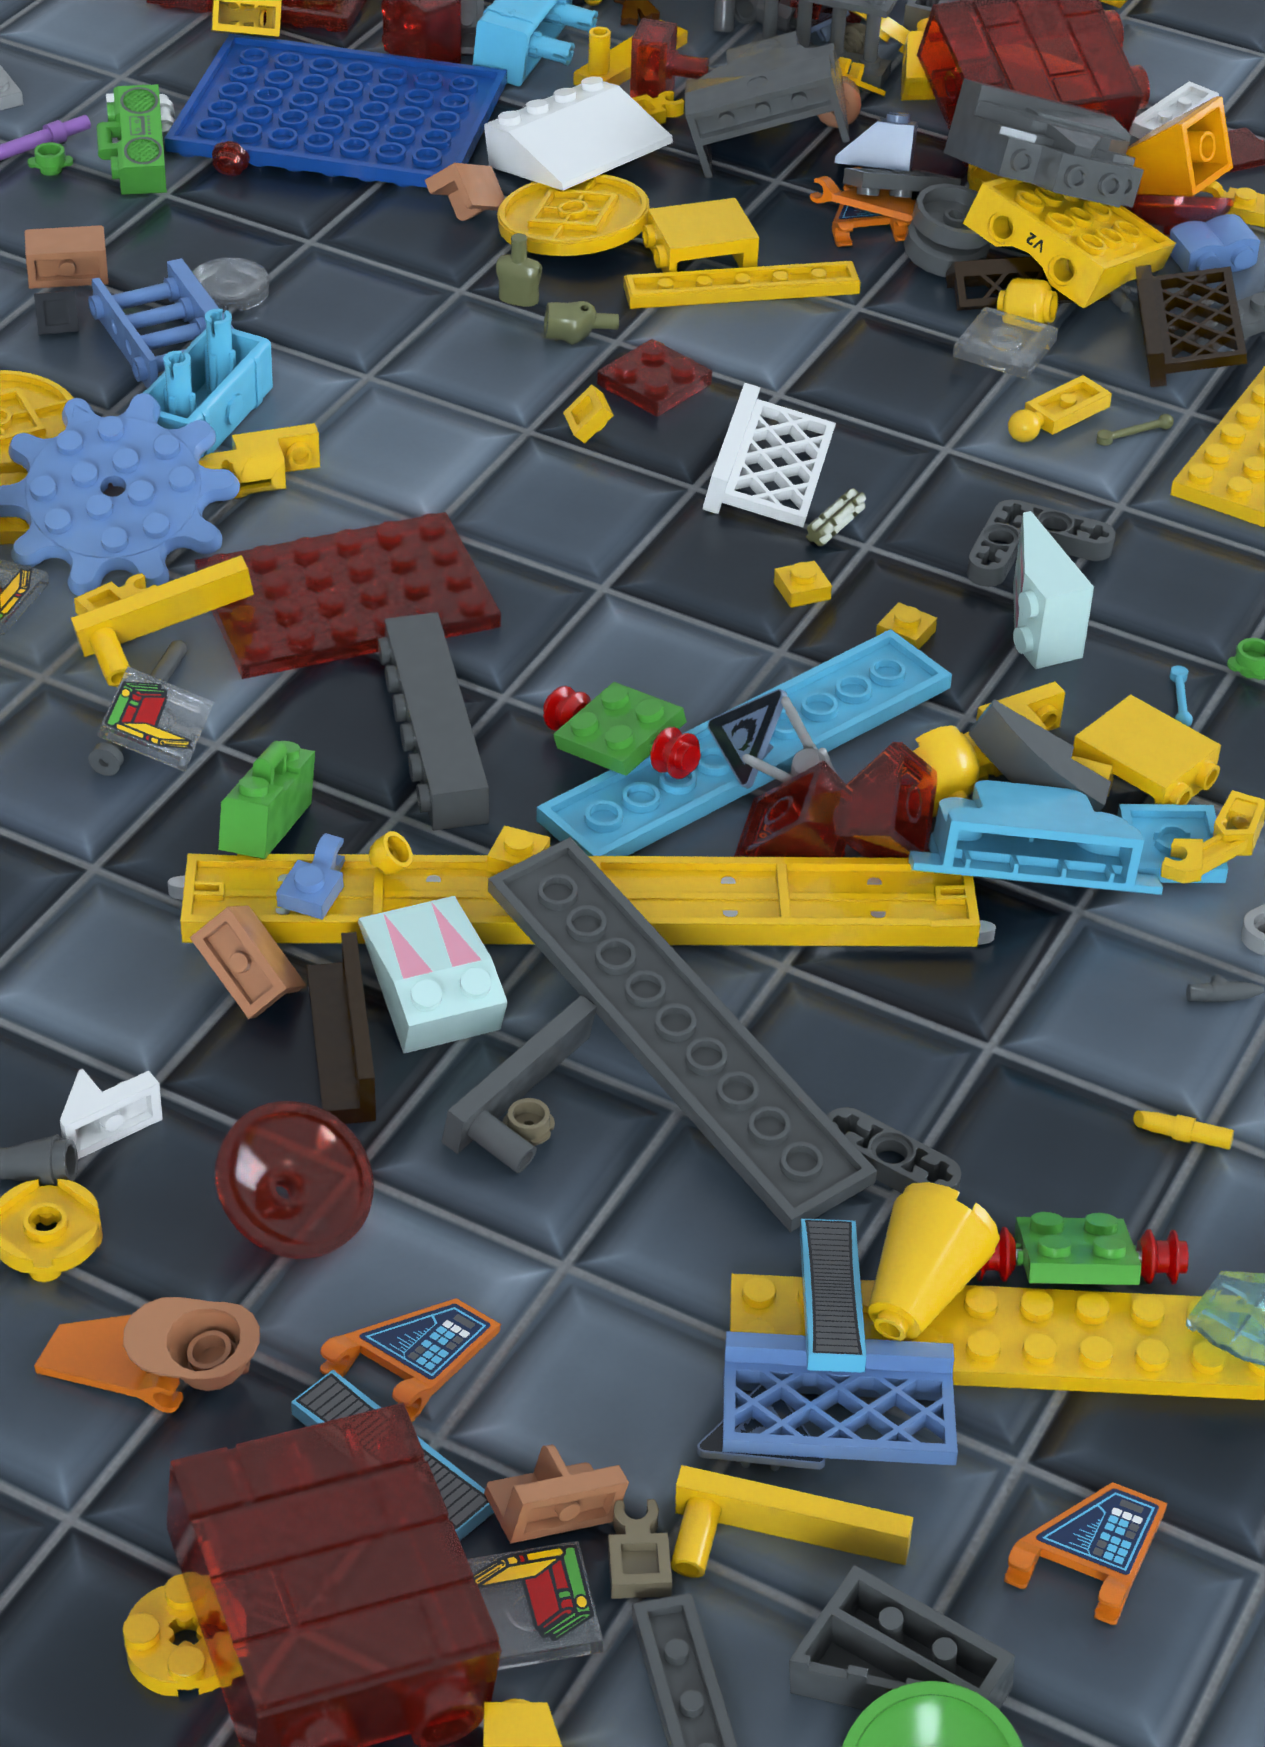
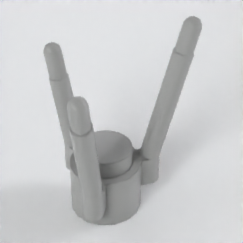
(803, 760)

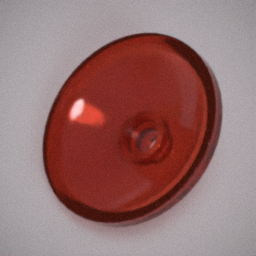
(1174, 210)
(310, 1158)

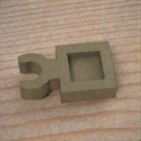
(638, 1555)

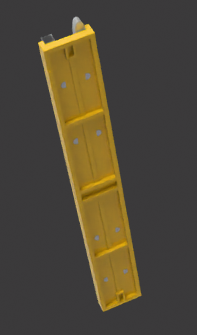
(680, 896)

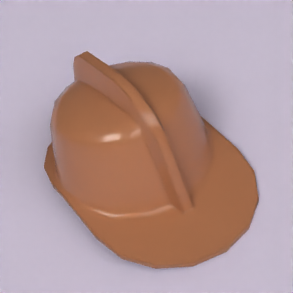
(193, 1340)

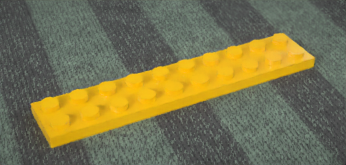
(1042, 1338)

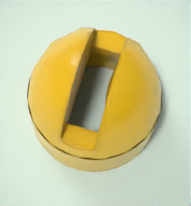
(390, 853)

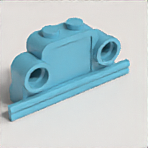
(1035, 838)

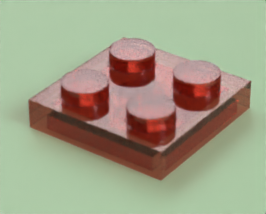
(654, 377)

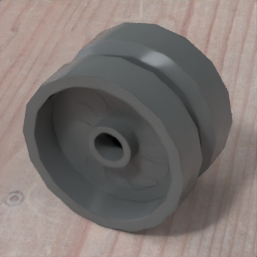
(937, 229)

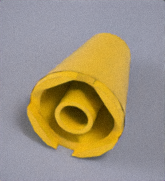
(927, 1258)

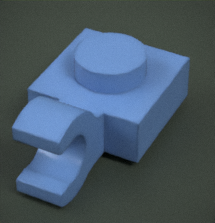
(314, 885)

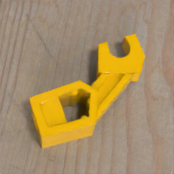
(1244, 819)

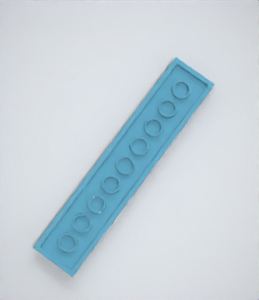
(835, 704)

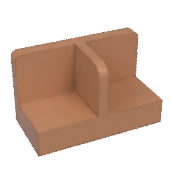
(469, 188)
(65, 256)
(247, 959)
(555, 1497)

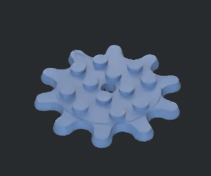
(124, 532)

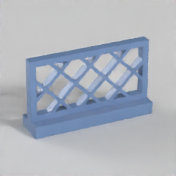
(893, 1373)

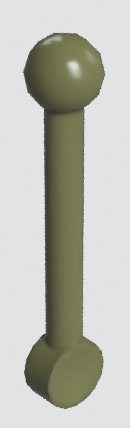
(1106, 437)

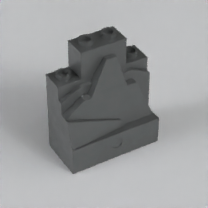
(764, 88)
(1044, 144)

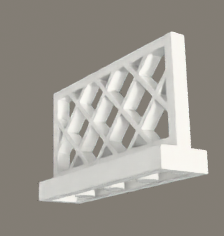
(742, 450)

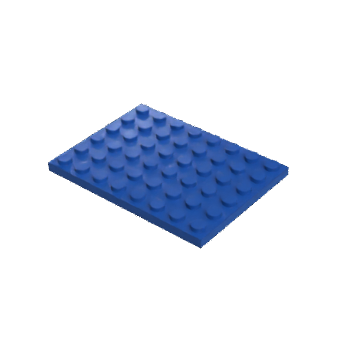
(337, 110)

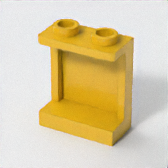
(700, 232)
(1151, 751)

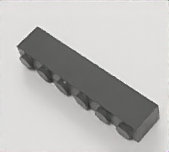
(435, 722)

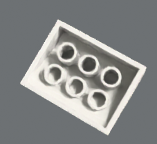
(573, 135)

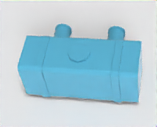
(521, 32)
(214, 379)

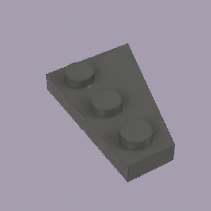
(898, 182)

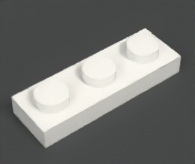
(1172, 106)

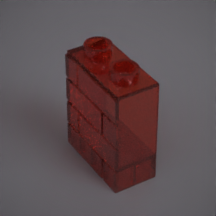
(1033, 47)
(333, 1587)

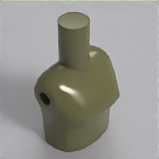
(518, 275)
(575, 321)

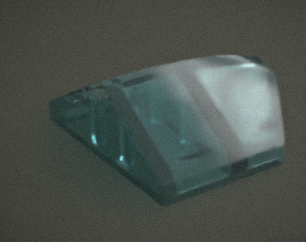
(1233, 1315)

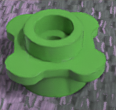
(50, 159)
(1249, 658)

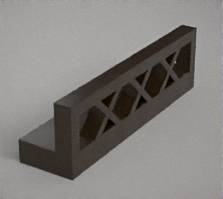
(991, 274)
(342, 1036)

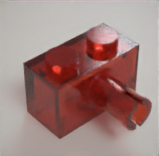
(657, 61)

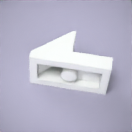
(101, 1118)

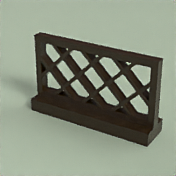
(1160, 324)

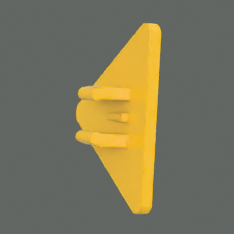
(856, 74)

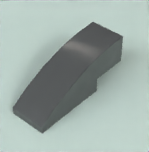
(1034, 755)

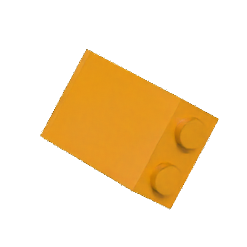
(1184, 152)

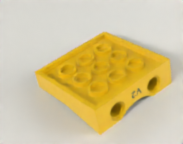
(1078, 242)

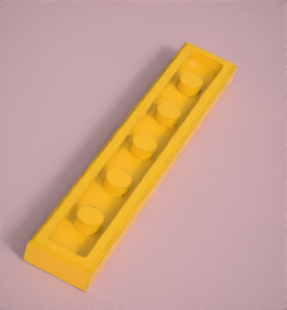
(741, 284)

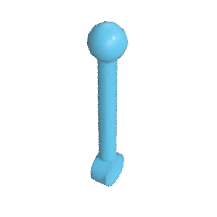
(1179, 675)

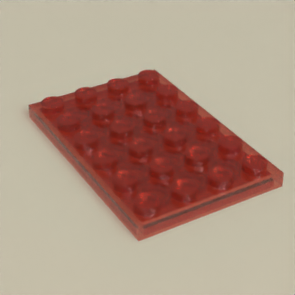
(333, 591)

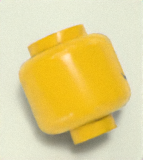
(1029, 299)

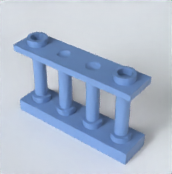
(190, 305)

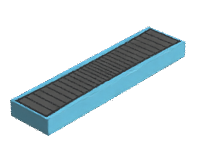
(832, 1296)
(337, 1398)

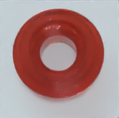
(230, 158)

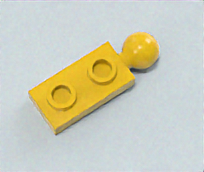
(1059, 409)

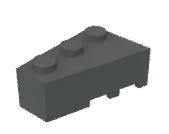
(883, 1639)

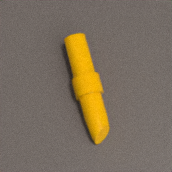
(1184, 1128)

